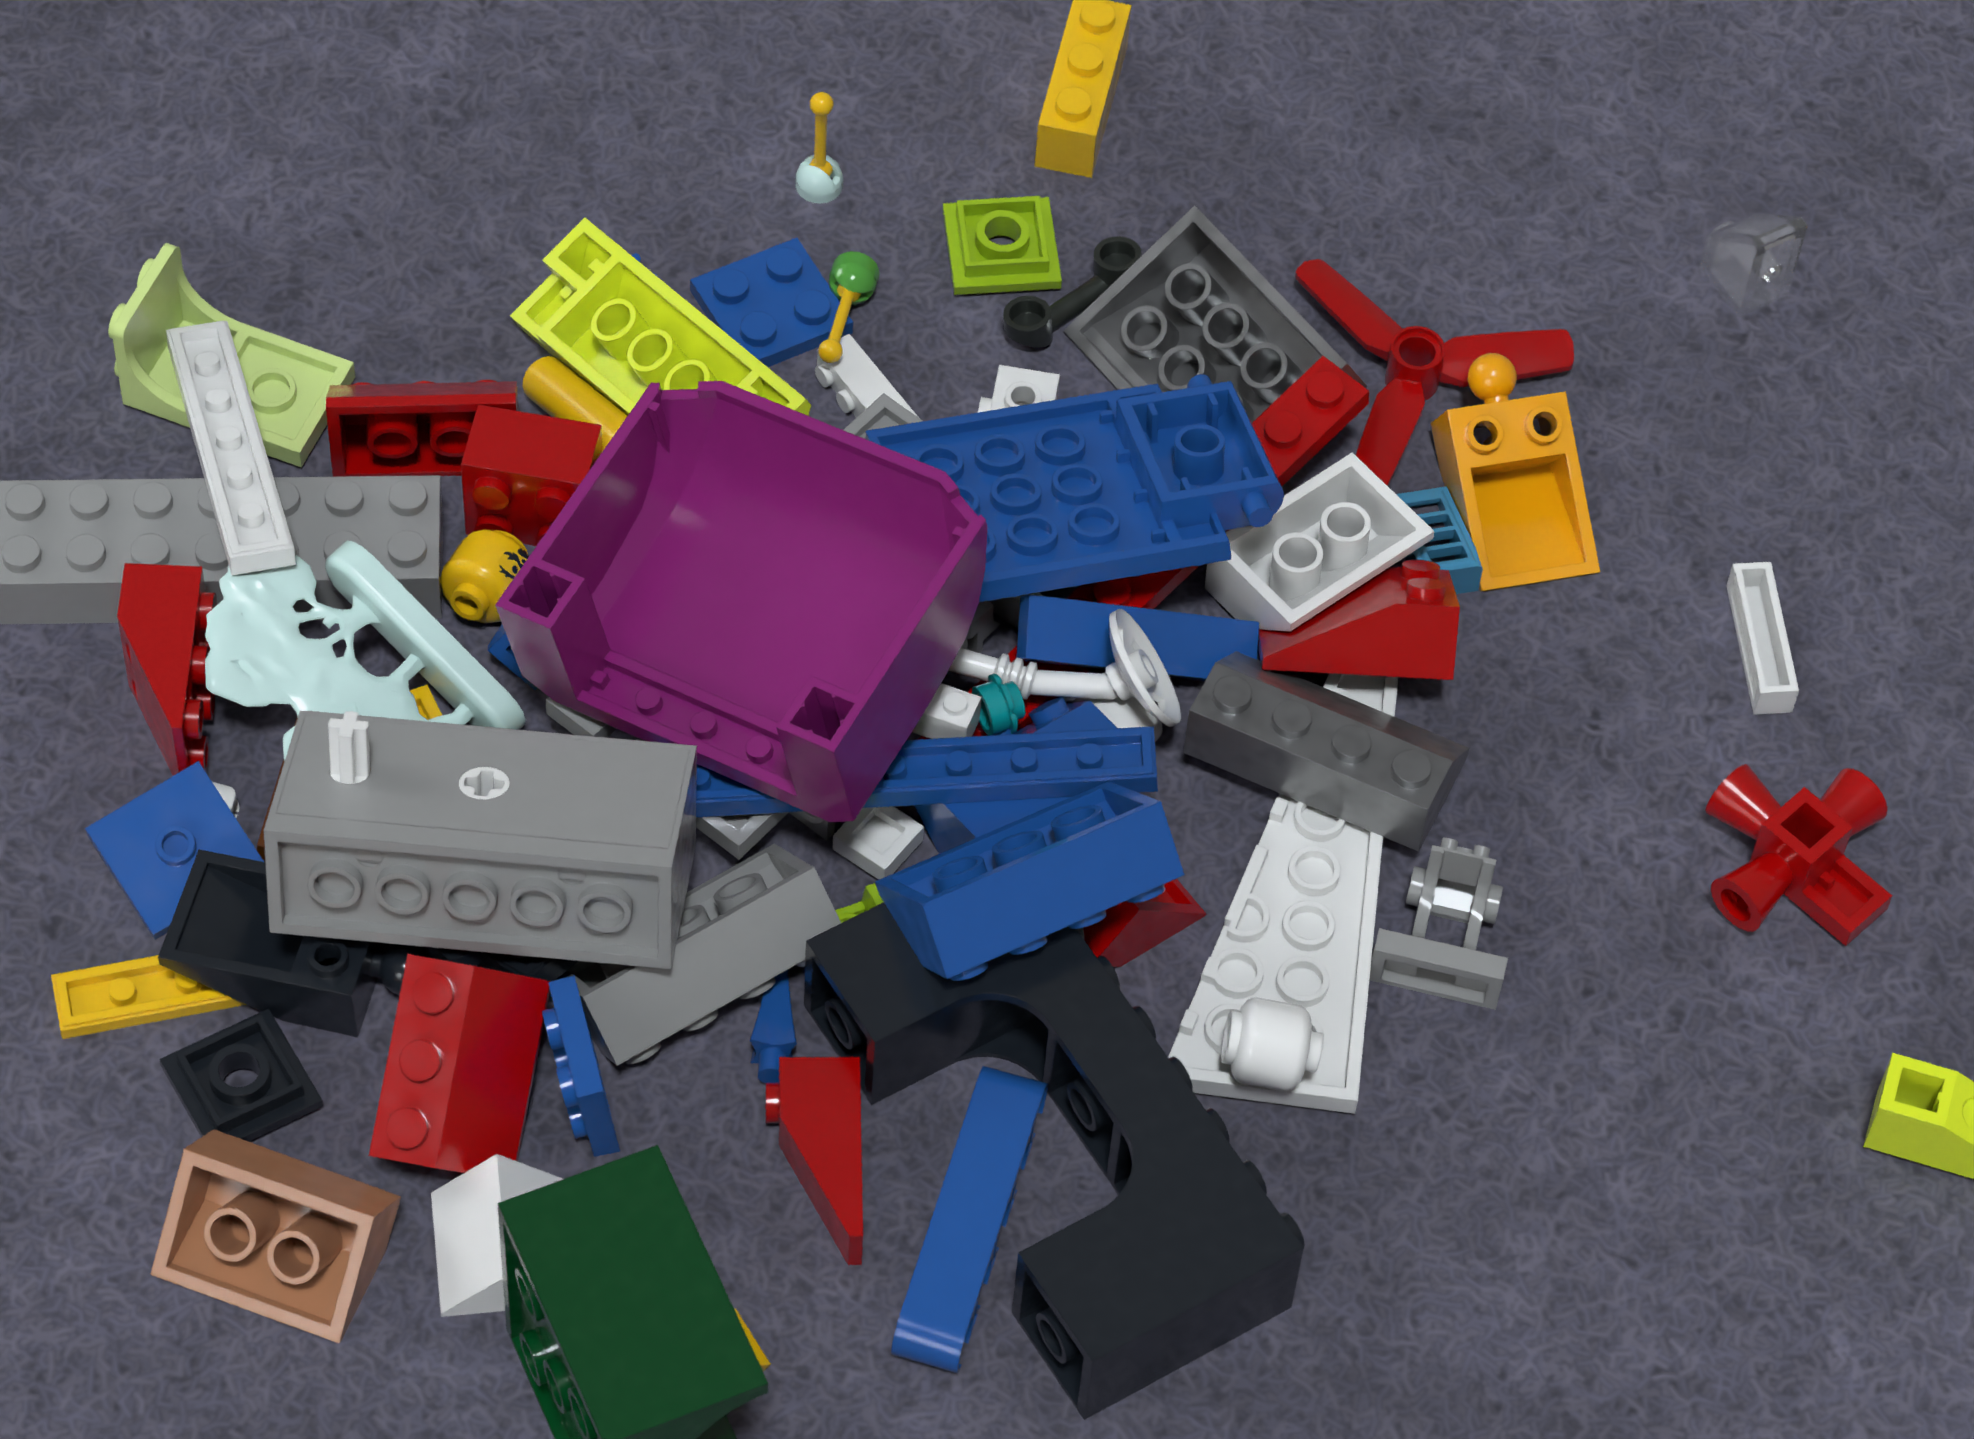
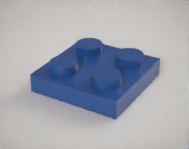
(771, 302)
(579, 1068)

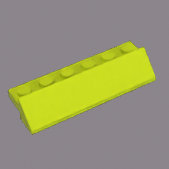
(631, 329)

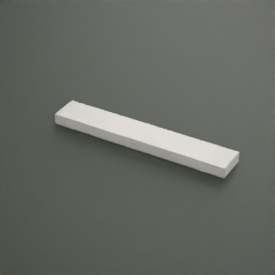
(230, 448)

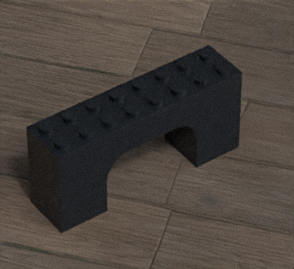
(1190, 1239)

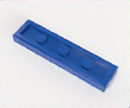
(1078, 635)

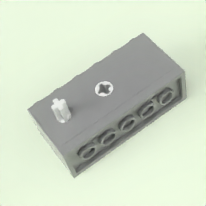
(482, 839)

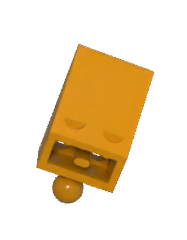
(1519, 488)

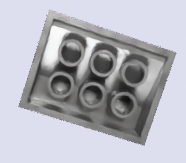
(1197, 311)

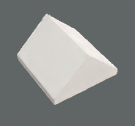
(470, 1236)

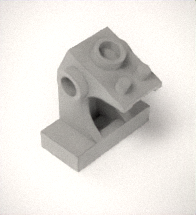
(1455, 889)

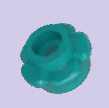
(1000, 705)

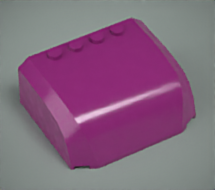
(752, 593)

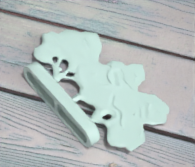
(265, 660)

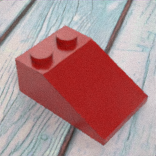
(1386, 627)

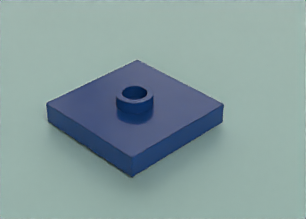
(157, 838)

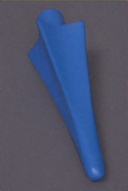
(773, 1030)

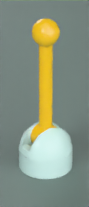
(815, 172)

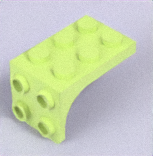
(281, 375)

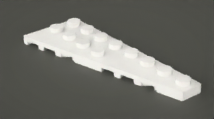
(1297, 938)

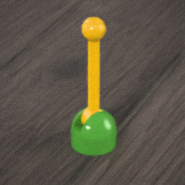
(852, 282)

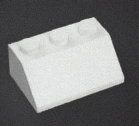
(1316, 547)

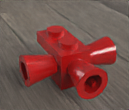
(1800, 852)

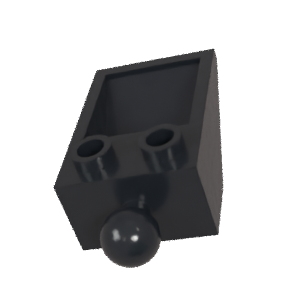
(226, 944)

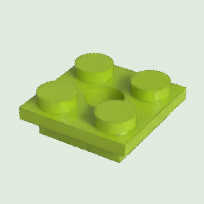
(988, 267)

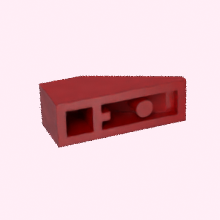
(822, 1140)

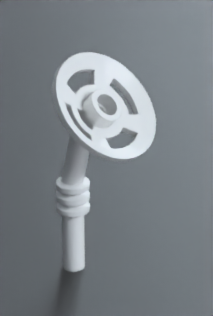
(1135, 673)

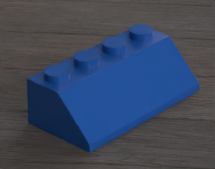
(1032, 879)

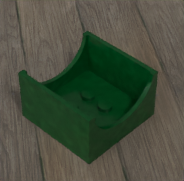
(622, 1308)

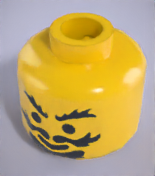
(481, 573)

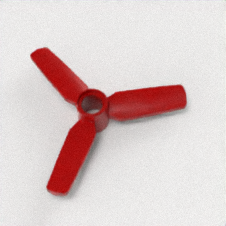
(1419, 361)

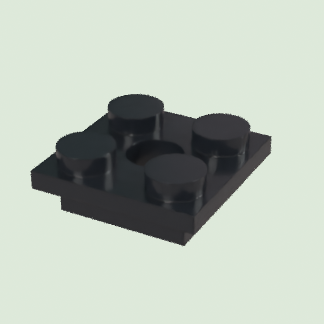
(247, 1112)

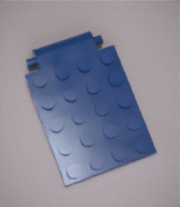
(1101, 482)

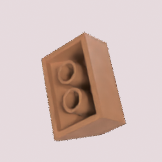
(273, 1234)

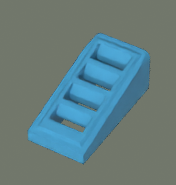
(1466, 567)

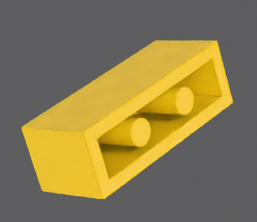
(1082, 86)

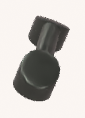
(1033, 321)

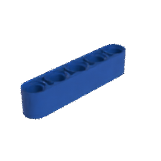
(968, 1219)

